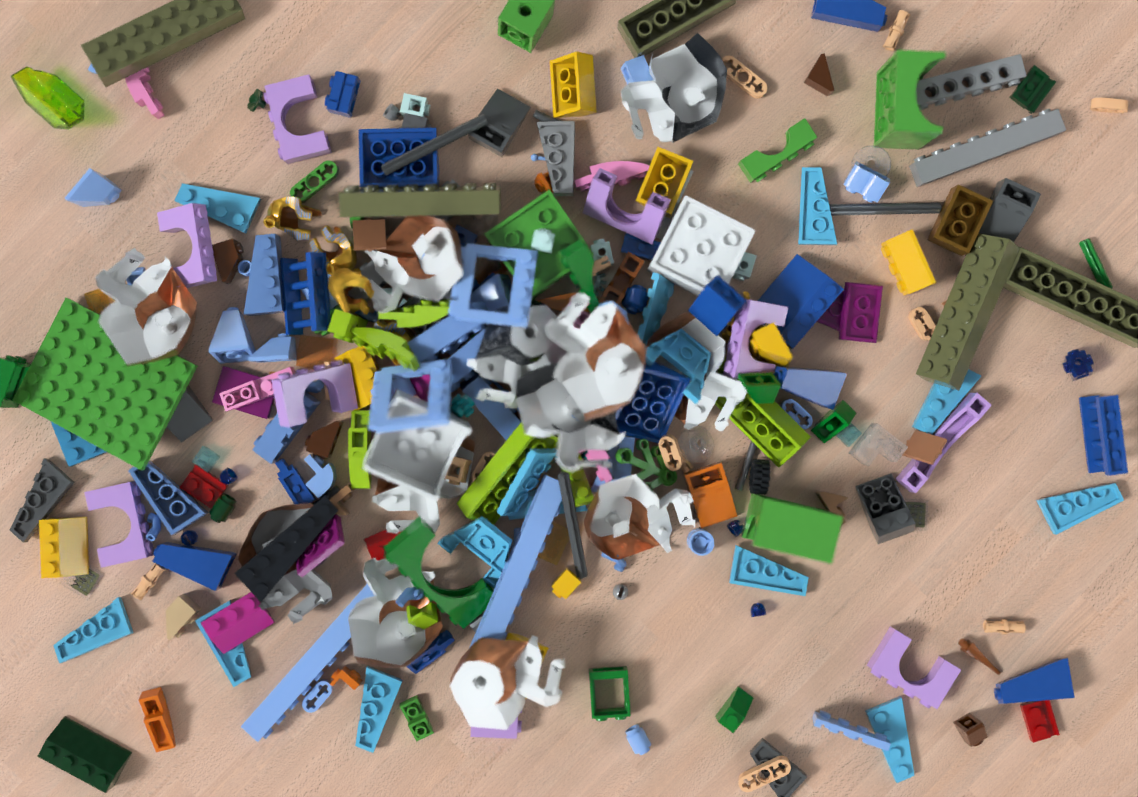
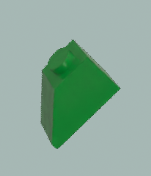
(760, 386)
(834, 421)
(734, 709)

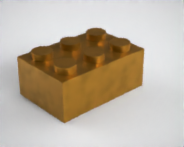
(960, 220)

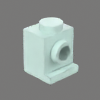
(410, 101)
(543, 240)
(601, 244)

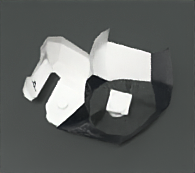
(683, 92)
(515, 351)
(547, 410)

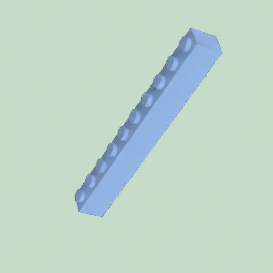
(521, 561)
(303, 673)

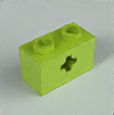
(342, 324)

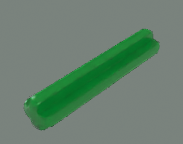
(1095, 263)

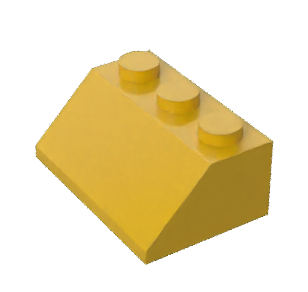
(573, 85)
(665, 177)
(907, 263)
(769, 346)
(363, 370)
(64, 547)

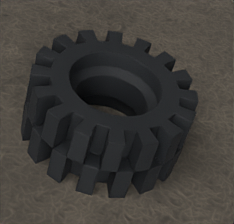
(759, 476)

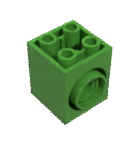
(525, 21)

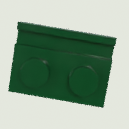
(1032, 89)

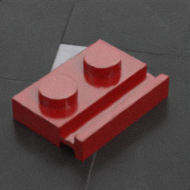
(203, 486)
(377, 542)
(1039, 720)

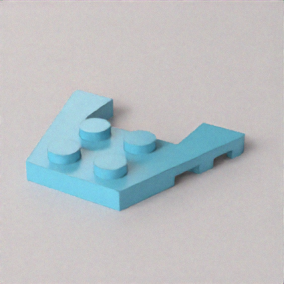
(686, 356)
(485, 542)

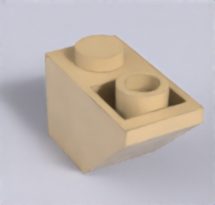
(179, 614)

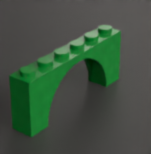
(407, 552)

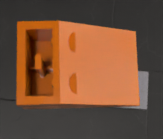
(710, 494)

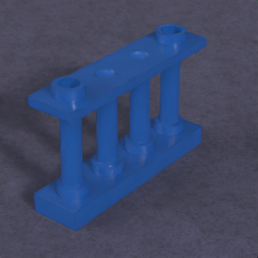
(318, 293)
(1103, 434)

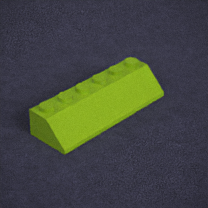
(766, 426)
(493, 482)

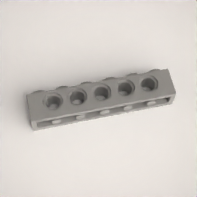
(1011, 66)

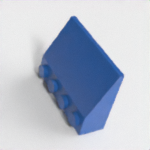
(383, 145)
(805, 293)
(653, 404)

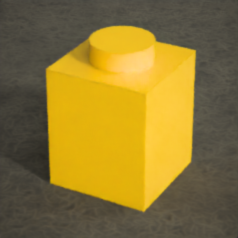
(565, 584)

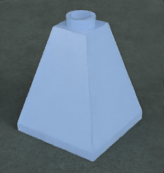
(494, 292)
(232, 338)

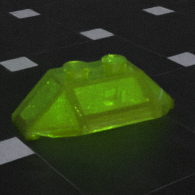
(50, 97)

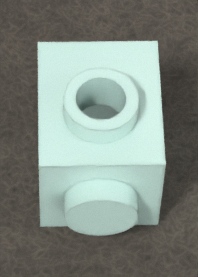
(745, 267)

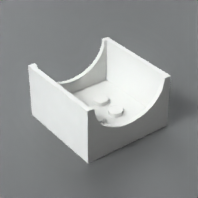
(700, 247)
(418, 455)

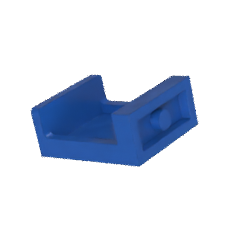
(717, 305)

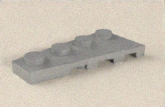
(559, 152)

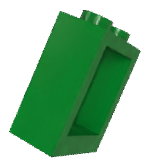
(11, 376)
(609, 673)

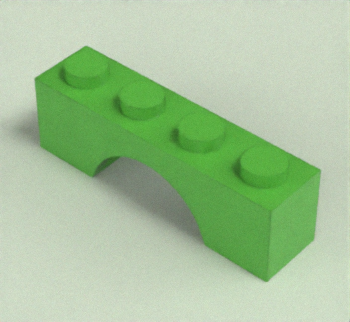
(797, 137)

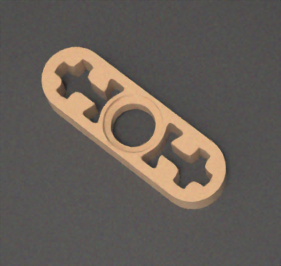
(743, 85)
(749, 774)

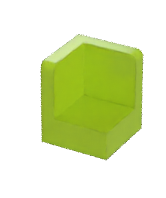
(422, 617)

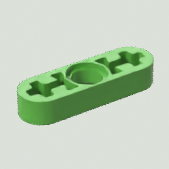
(321, 168)

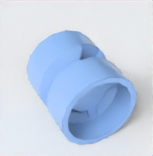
(700, 541)

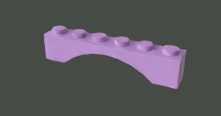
(960, 420)

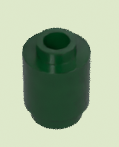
(222, 508)

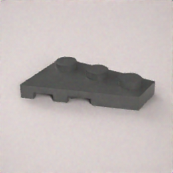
(783, 786)

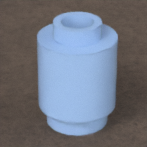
(638, 739)

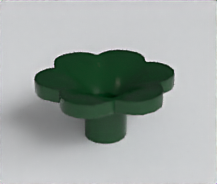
(255, 100)

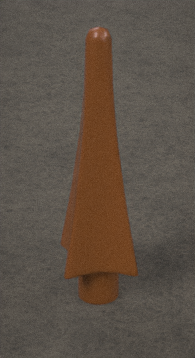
(973, 651)

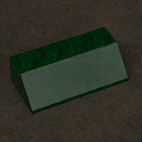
(85, 754)

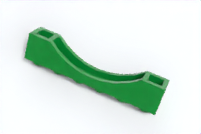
(580, 262)

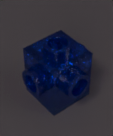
(1078, 371)

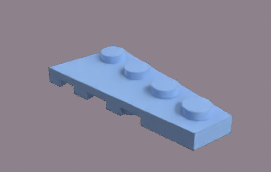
(877, 740)

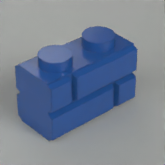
(343, 94)

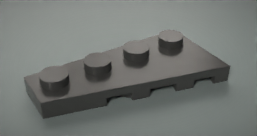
(46, 493)

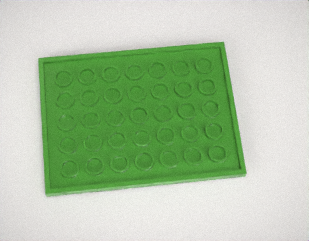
(95, 395)

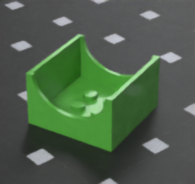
(897, 114)
(518, 233)
(792, 528)

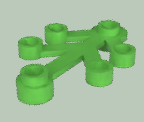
(649, 468)

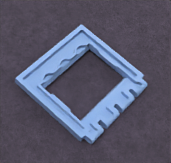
(521, 288)
(438, 402)

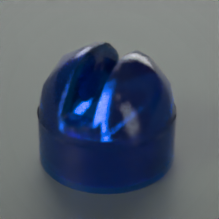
(228, 476)
(735, 528)
(192, 536)
(758, 610)

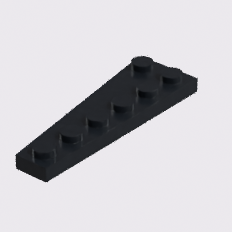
(277, 557)

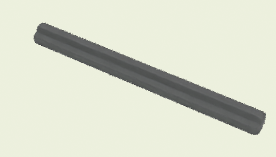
(434, 144)
(887, 208)
(572, 525)

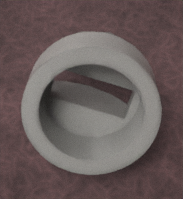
(391, 112)
(616, 590)

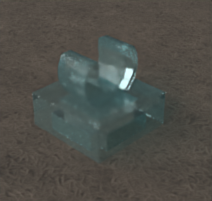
(848, 435)
(206, 458)

